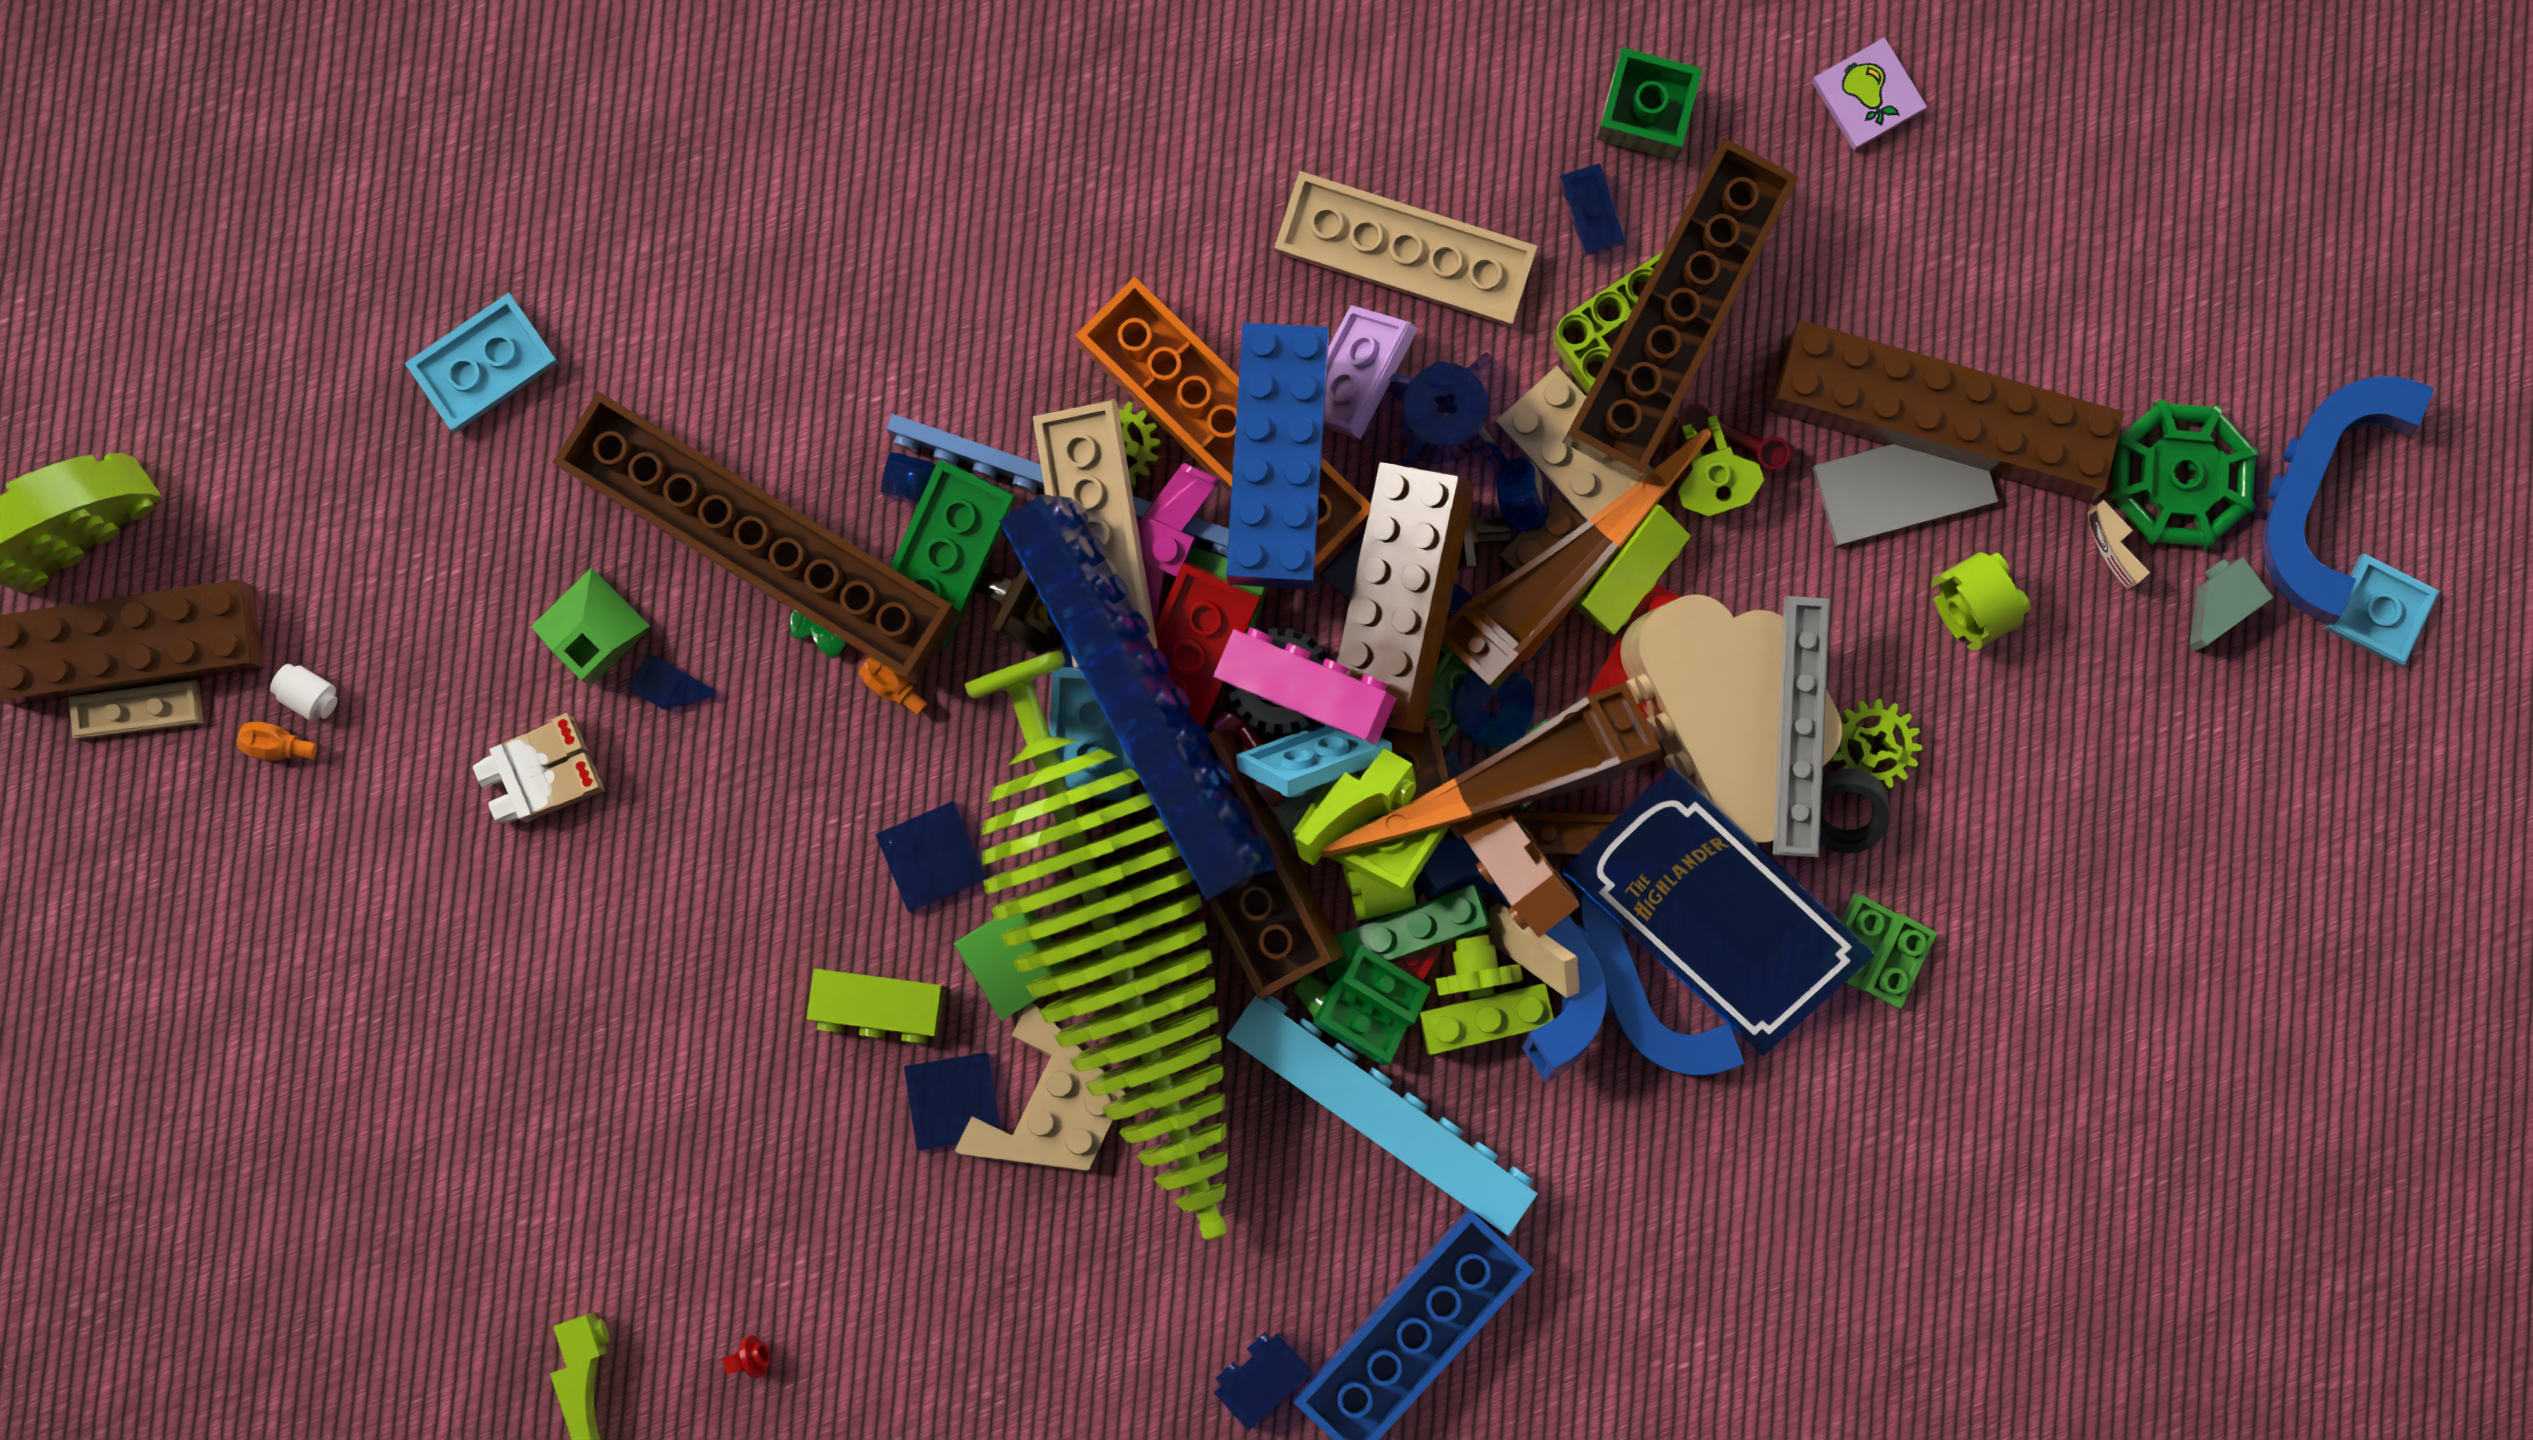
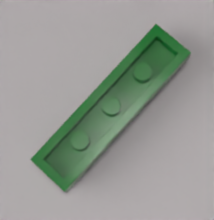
(1417, 928)

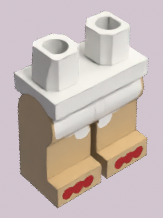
(528, 773)

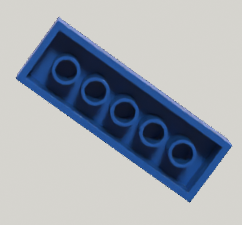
(1277, 456)
(1413, 1332)

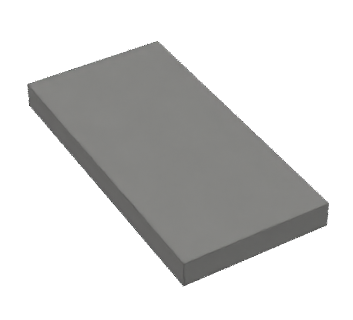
(1896, 490)

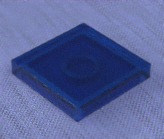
(946, 1097)

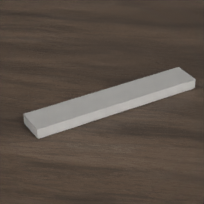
(1801, 726)

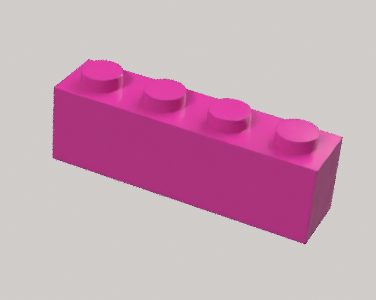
(1306, 686)

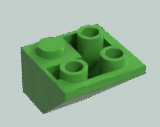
(590, 627)

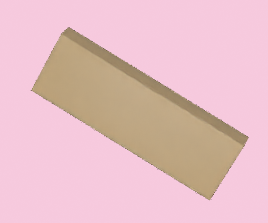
(135, 710)
(1538, 955)

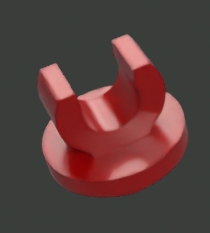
(752, 1358)

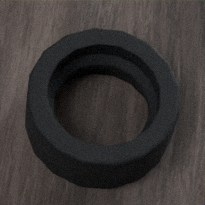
(1866, 836)

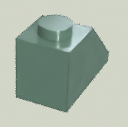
(2225, 600)

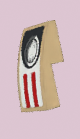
(2108, 533)

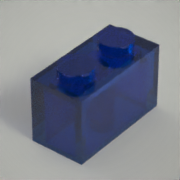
(1261, 1379)

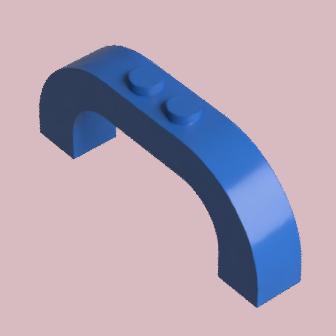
(2292, 567)
(1626, 1000)
(1564, 1039)

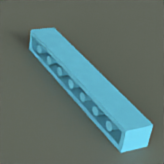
(1383, 1115)

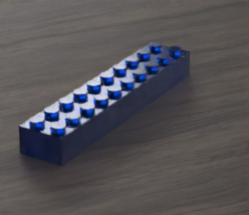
(1138, 695)

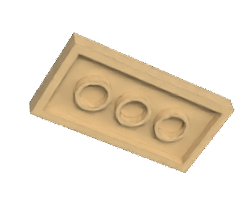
(1538, 428)

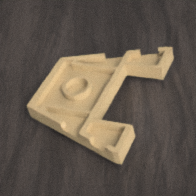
(1062, 1119)

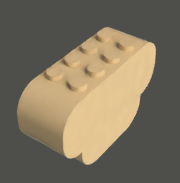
(1716, 701)

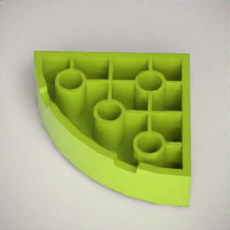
(64, 511)

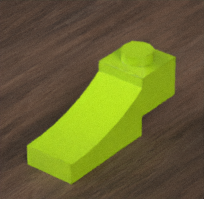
(1353, 801)
(581, 1345)

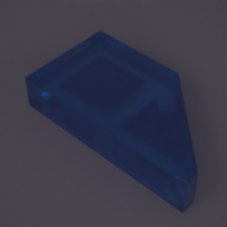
(667, 685)

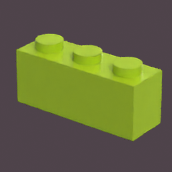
(1633, 571)
(875, 1005)
(1485, 1018)

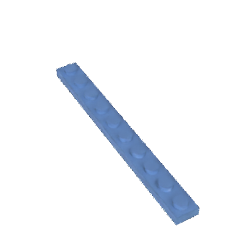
(1025, 473)

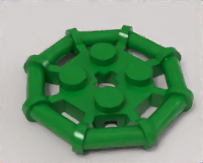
(2202, 458)

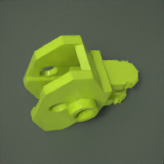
(1716, 470)

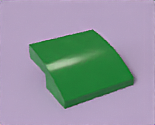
(1371, 1005)

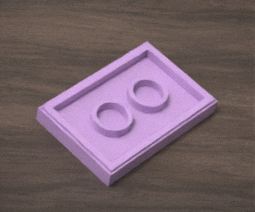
(1359, 367)

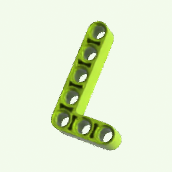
(1595, 328)

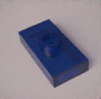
(1592, 210)

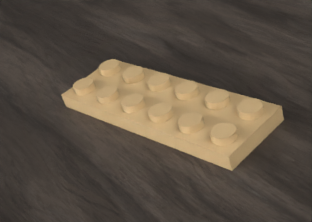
(1405, 249)
(1087, 461)

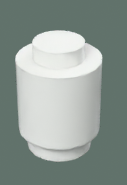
(304, 692)

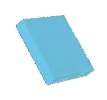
(2384, 610)

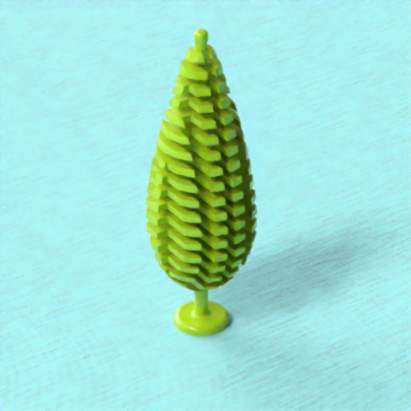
(1116, 958)

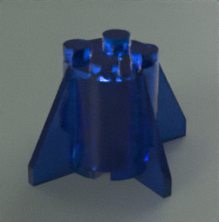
(1460, 430)

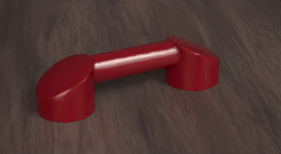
(1770, 452)
(1244, 731)

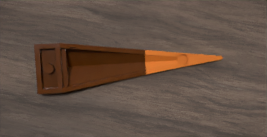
(1523, 609)
(1571, 751)

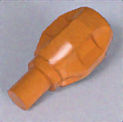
(891, 686)
(272, 742)

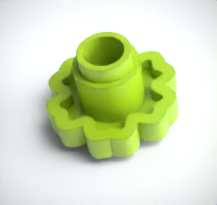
(1477, 969)

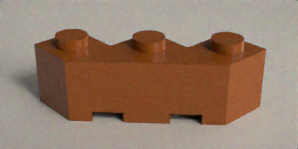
(1518, 868)

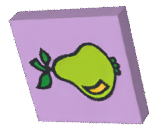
(1869, 94)

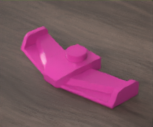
(1162, 527)

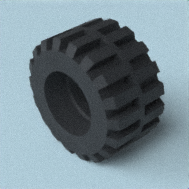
(1278, 720)

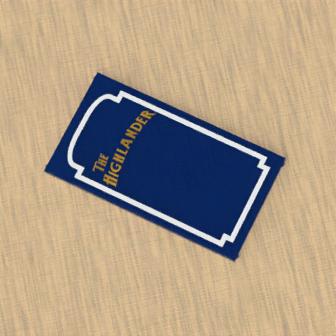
(1718, 911)

